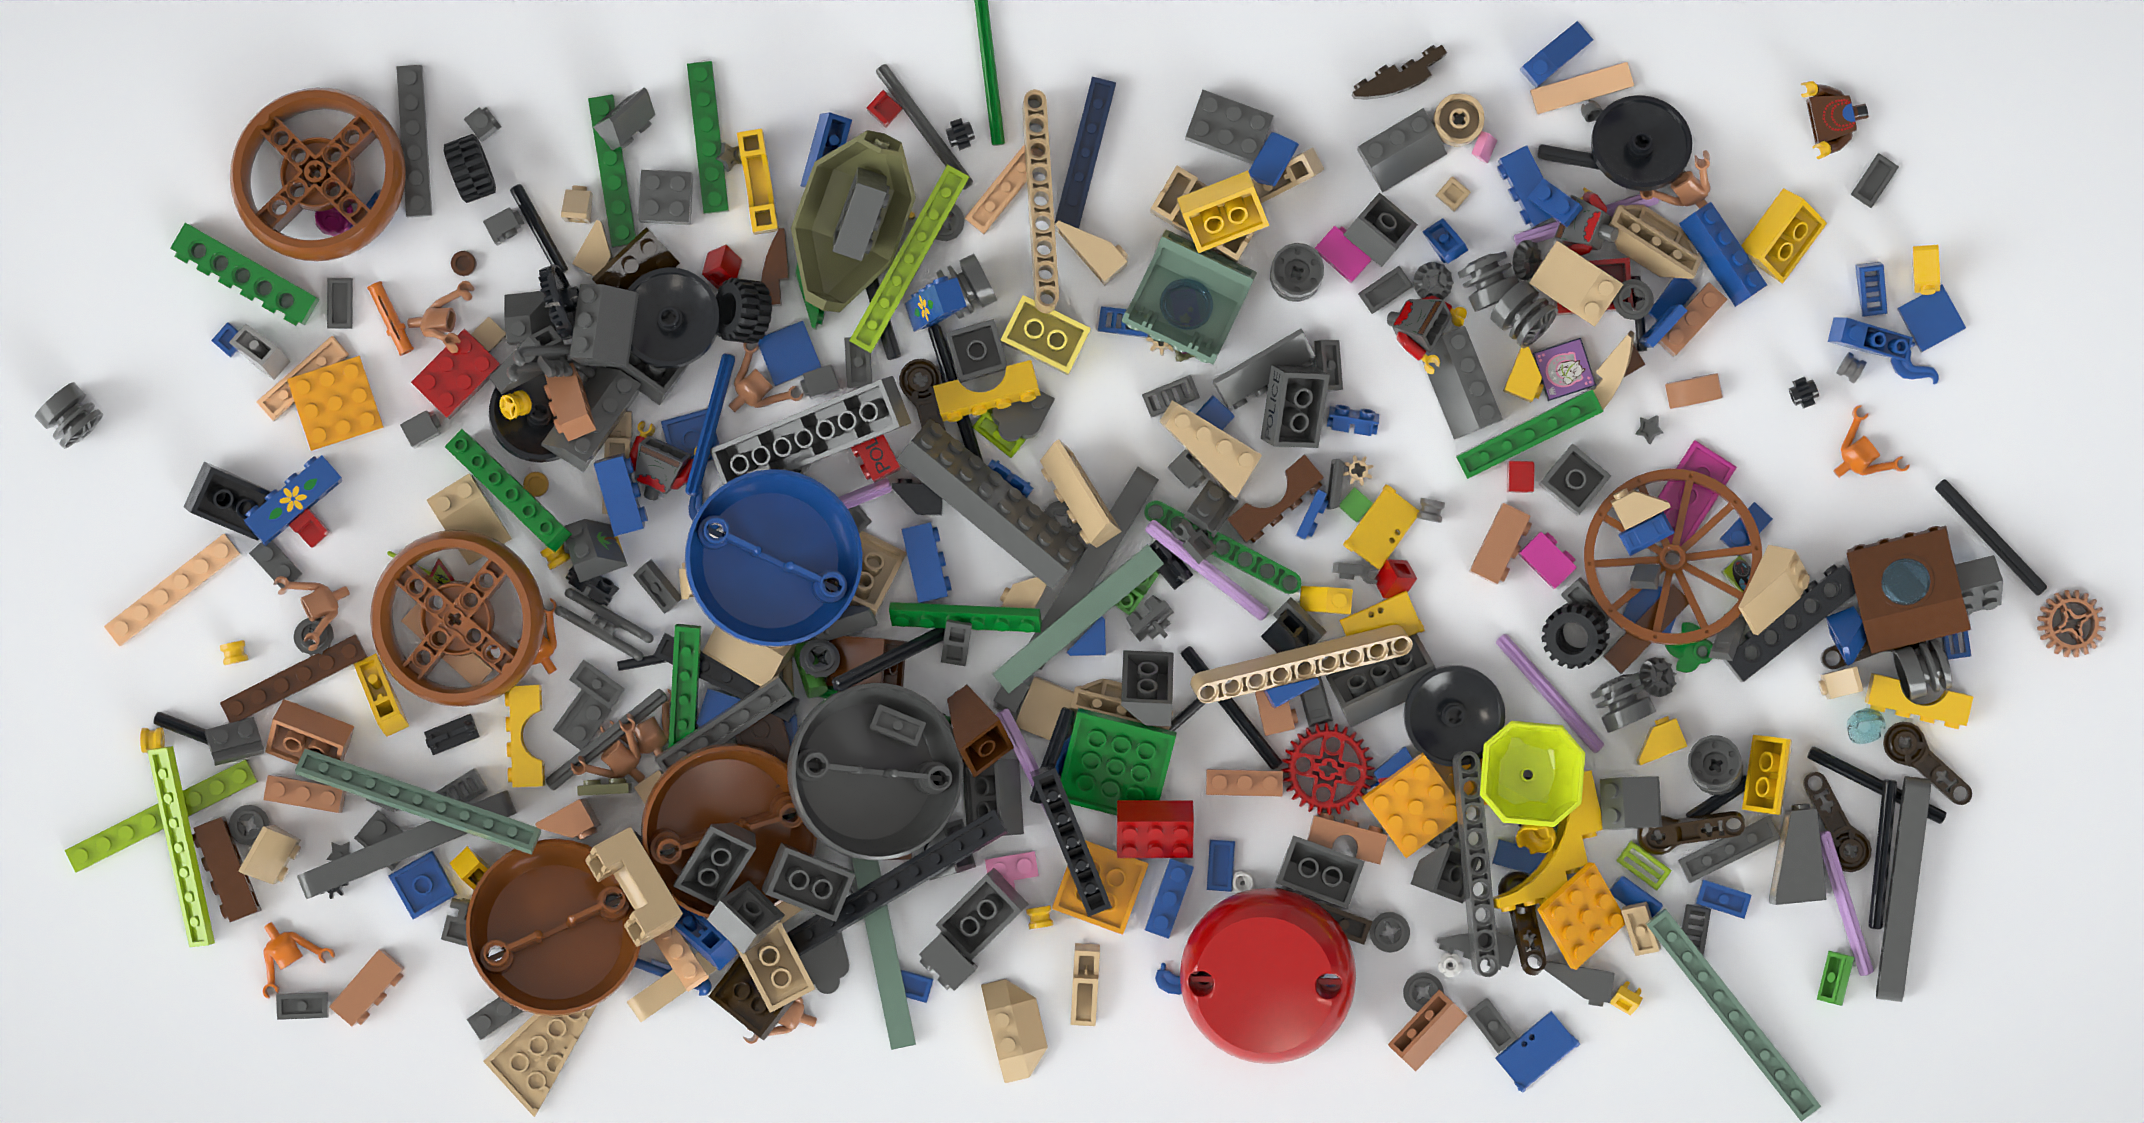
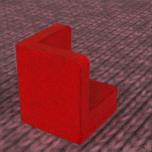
(884, 108)
(721, 265)
(1520, 476)
(310, 528)
(1395, 578)

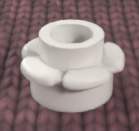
(1242, 876)
(1457, 966)

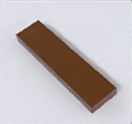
(1629, 647)

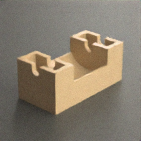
(1168, 209)
(641, 883)

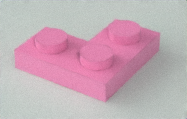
(1014, 866)

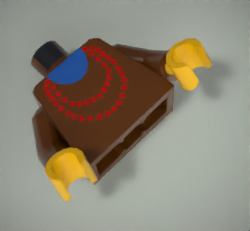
(1831, 117)

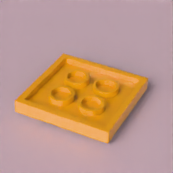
(335, 403)
(1413, 805)
(1120, 880)
(1582, 915)

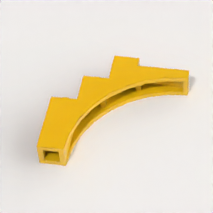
(1565, 857)

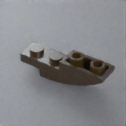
(1392, 82)

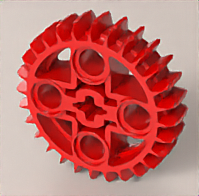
(1343, 738)

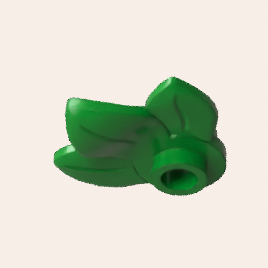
(1688, 653)

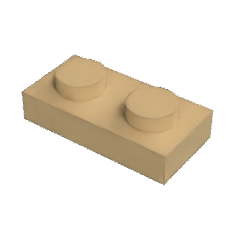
(1640, 935)

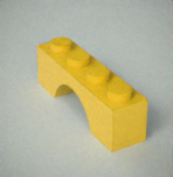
(758, 181)
(1017, 385)
(1887, 693)
(526, 768)

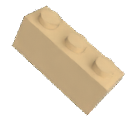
(749, 660)

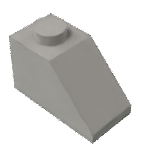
(260, 351)

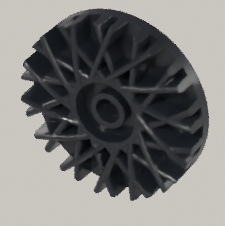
(560, 298)

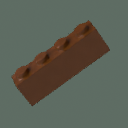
(224, 862)

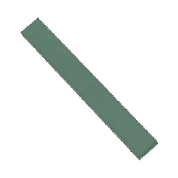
(1077, 618)
(886, 963)

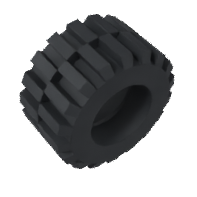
(469, 168)
(744, 310)
(1561, 648)

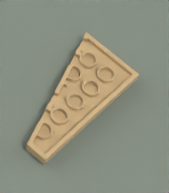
(536, 1054)

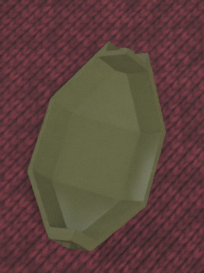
(829, 277)

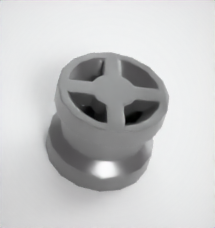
(1851, 367)
(1431, 510)

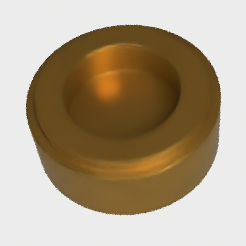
(536, 483)

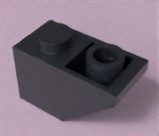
(919, 497)
(1286, 633)

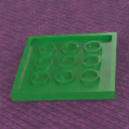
(1115, 761)

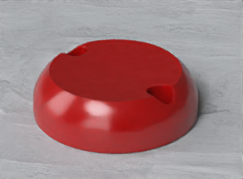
(1267, 976)

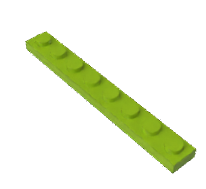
(909, 259)
(150, 821)
(181, 846)

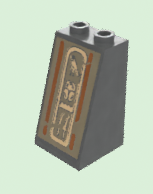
(1799, 861)

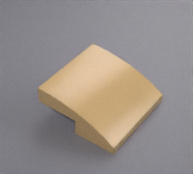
(1043, 707)

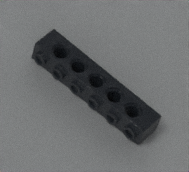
(1843, 582)
(1070, 839)

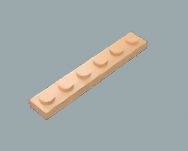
(172, 590)

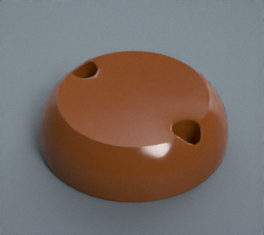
(715, 788)
(555, 930)

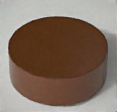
(463, 263)

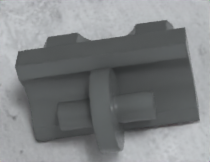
(1153, 622)

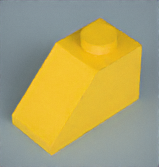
(1926, 269)
(1524, 377)
(1326, 599)
(1661, 740)
(469, 867)

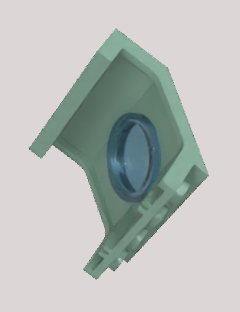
(1189, 297)

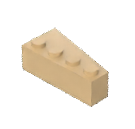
(1218, 452)

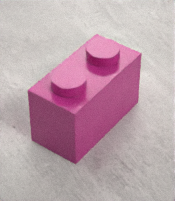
(1342, 254)
(1547, 559)

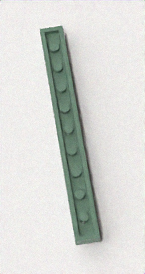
(418, 801)
(1733, 1014)

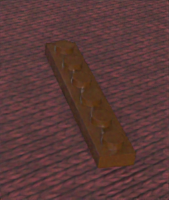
(293, 679)

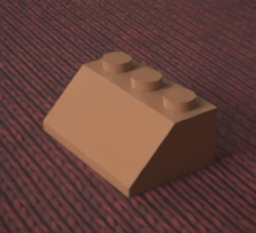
(302, 728)
(572, 821)

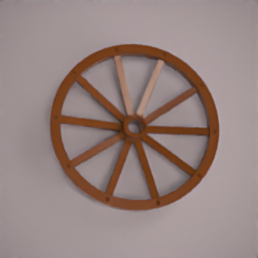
(1706, 630)

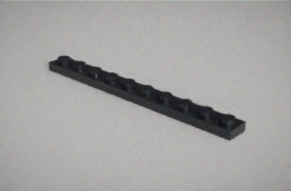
(900, 881)

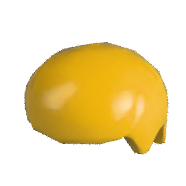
(1536, 838)

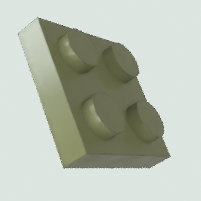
(594, 787)

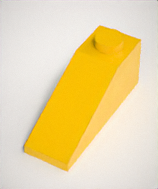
(381, 695)

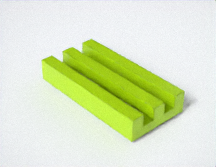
(1626, 852)

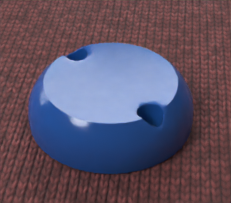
(773, 558)

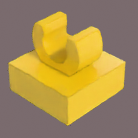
(1626, 999)

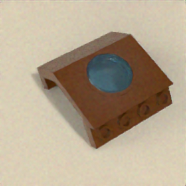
(1908, 589)

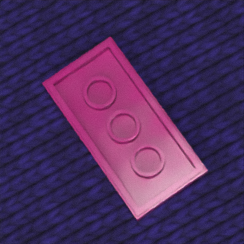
(1704, 461)

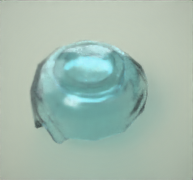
(1865, 726)

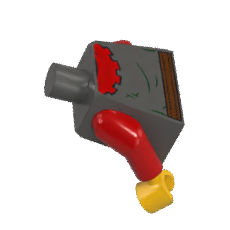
(1589, 227)
(1422, 324)
(658, 463)

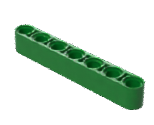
(1236, 548)

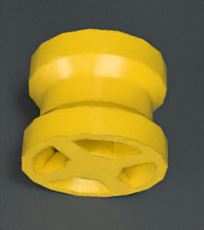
(515, 404)
(555, 558)
(234, 652)
(151, 739)
(1039, 917)

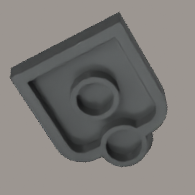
(1022, 418)
(827, 964)

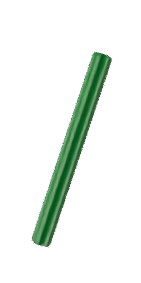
(989, 72)

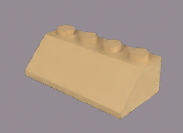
(1079, 495)

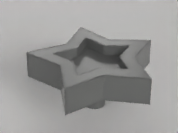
(729, 156)
(1649, 428)
(339, 851)

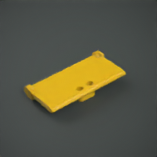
(1376, 534)
(1396, 611)

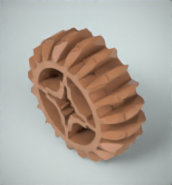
(2076, 633)

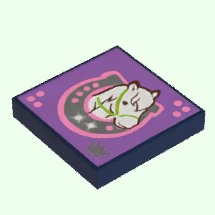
(1564, 369)

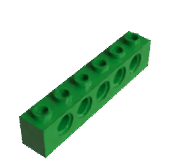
(190, 238)
(508, 490)

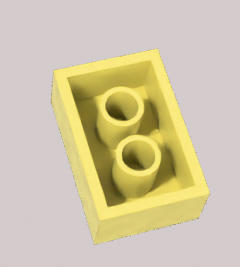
(1045, 336)

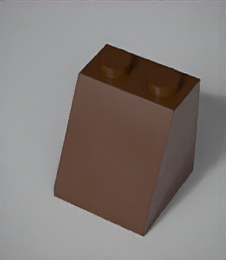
(859, 650)
(977, 731)

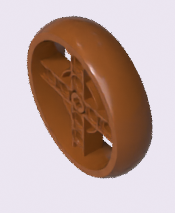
(269, 126)
(413, 672)

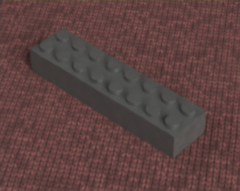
(815, 432)
(991, 503)

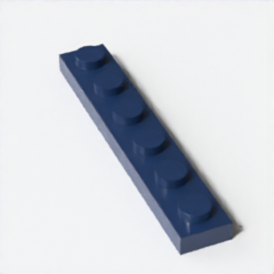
(1085, 152)

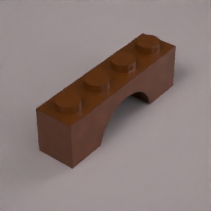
(1250, 520)

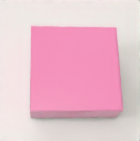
(1484, 146)

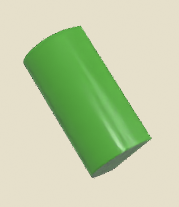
(812, 686)
(1835, 978)

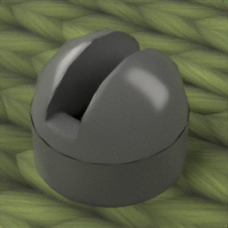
(1591, 111)

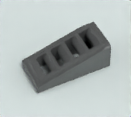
(1190, 385)
(476, 778)
(1700, 911)

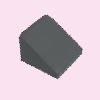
(1645, 576)

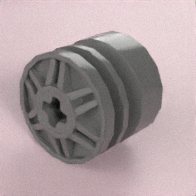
(1303, 259)
(1488, 279)
(972, 283)
(1524, 314)
(72, 419)
(1918, 670)
(1622, 702)
(1722, 752)

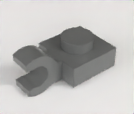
(1196, 543)
(1349, 571)

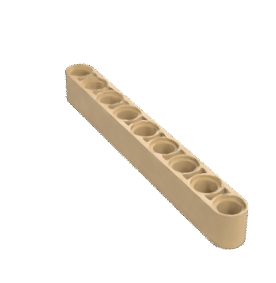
(1040, 189)
(1289, 664)
(670, 986)

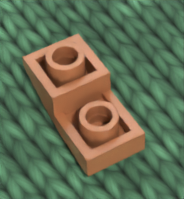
(1694, 390)

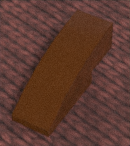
(776, 266)

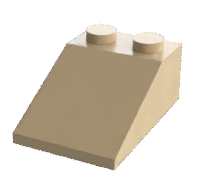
(1098, 254)
(1576, 283)
(467, 508)
(878, 571)
(1773, 588)
(271, 855)
(777, 969)

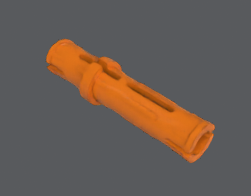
(397, 330)

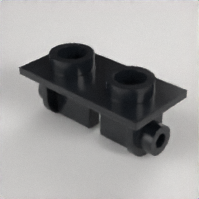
(1173, 569)
(601, 587)
(451, 734)

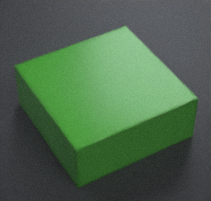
(1355, 504)

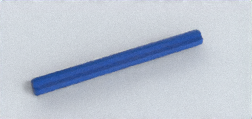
(710, 424)

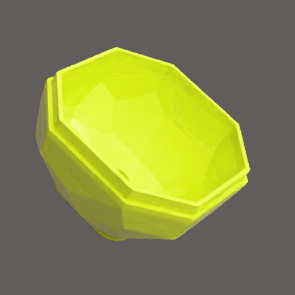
(1555, 767)

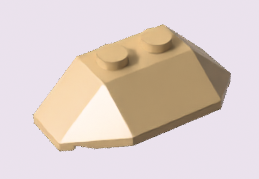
(1654, 242)
(1103, 697)
(1014, 1028)

